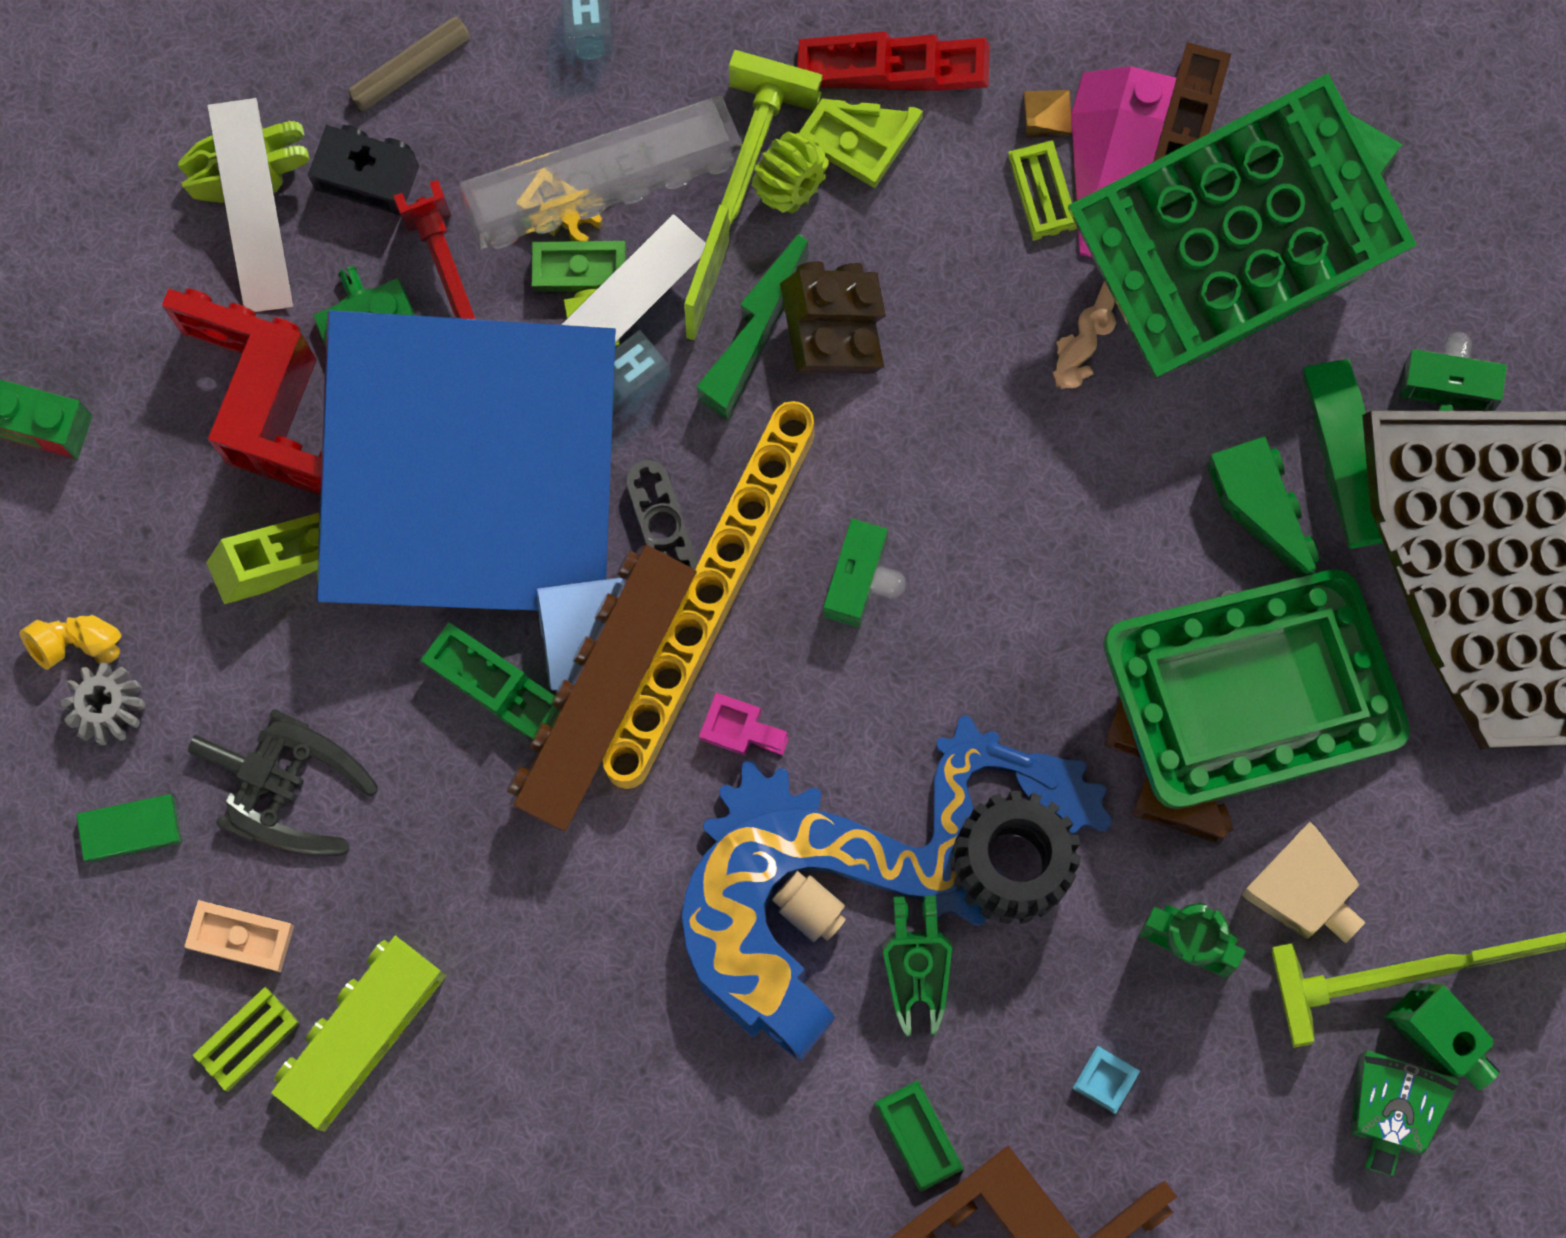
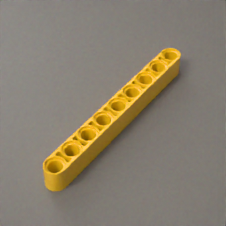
(711, 571)

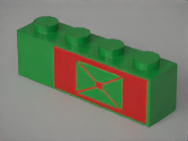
(42, 419)

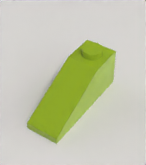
(265, 558)

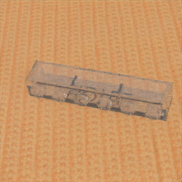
(600, 173)

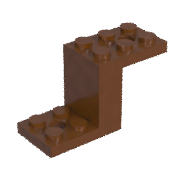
(1025, 1208)

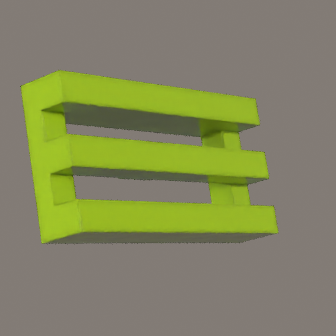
(1052, 226)
(215, 1067)

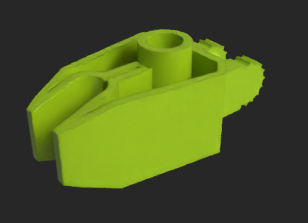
(202, 167)

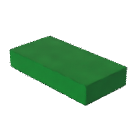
(129, 828)
(919, 1136)

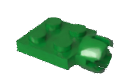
(1194, 937)

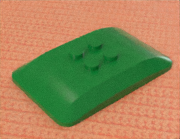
(1255, 688)

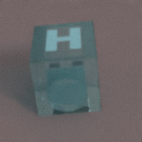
(588, 28)
(637, 371)

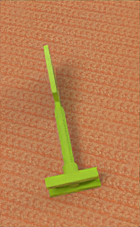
(773, 85)
(1303, 993)

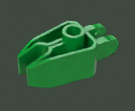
(915, 957)

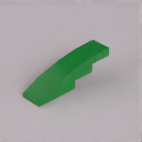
(1340, 434)
(490, 681)

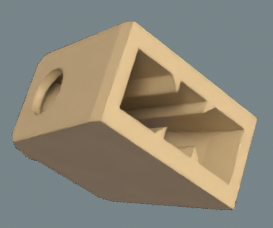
(1307, 888)

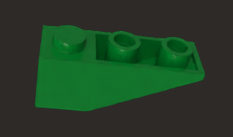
(1255, 497)

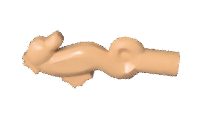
(1077, 350)

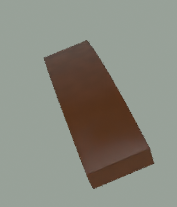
(1193, 97)

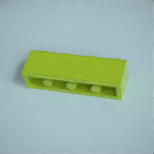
(357, 1033)

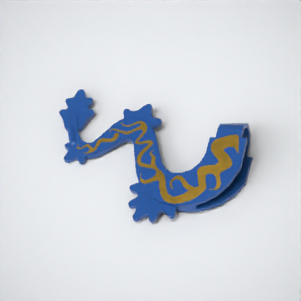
(781, 833)

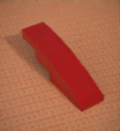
(896, 63)

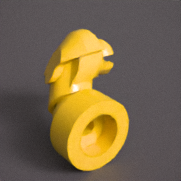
(48, 640)

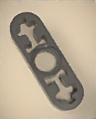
(663, 490)

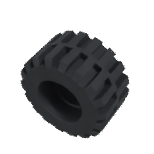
(1040, 827)

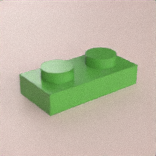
(575, 264)

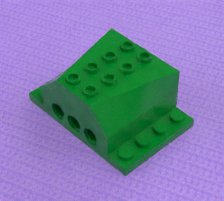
(1242, 227)

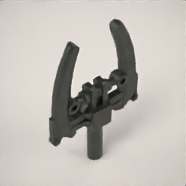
(261, 774)

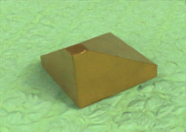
(1047, 113)

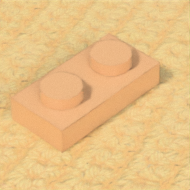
(239, 936)

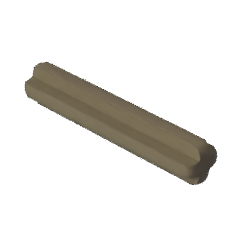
(408, 63)

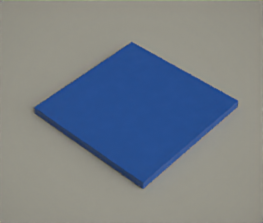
(462, 460)

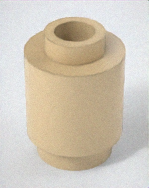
(809, 907)

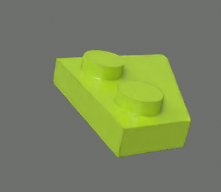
(861, 136)

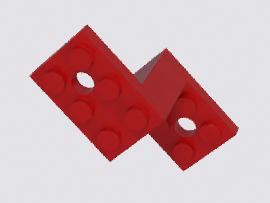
(263, 390)

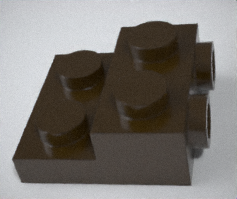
(834, 318)

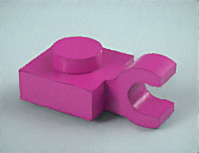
(736, 725)

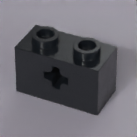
(344, 149)

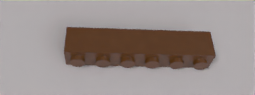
(602, 687)

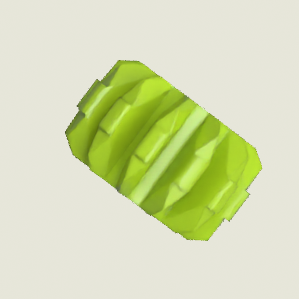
(790, 172)

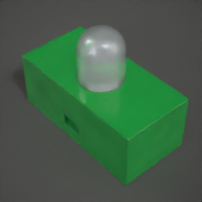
(1453, 376)
(860, 574)

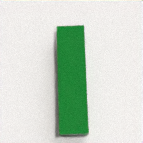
(761, 309)

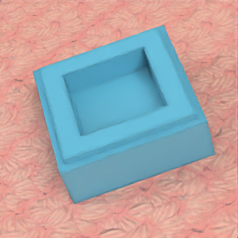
(1106, 1080)

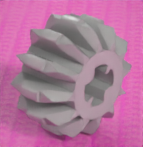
(113, 715)

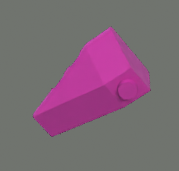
(1116, 126)

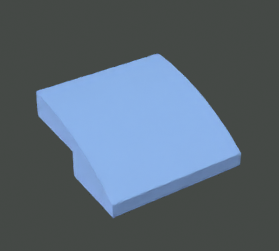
(565, 619)

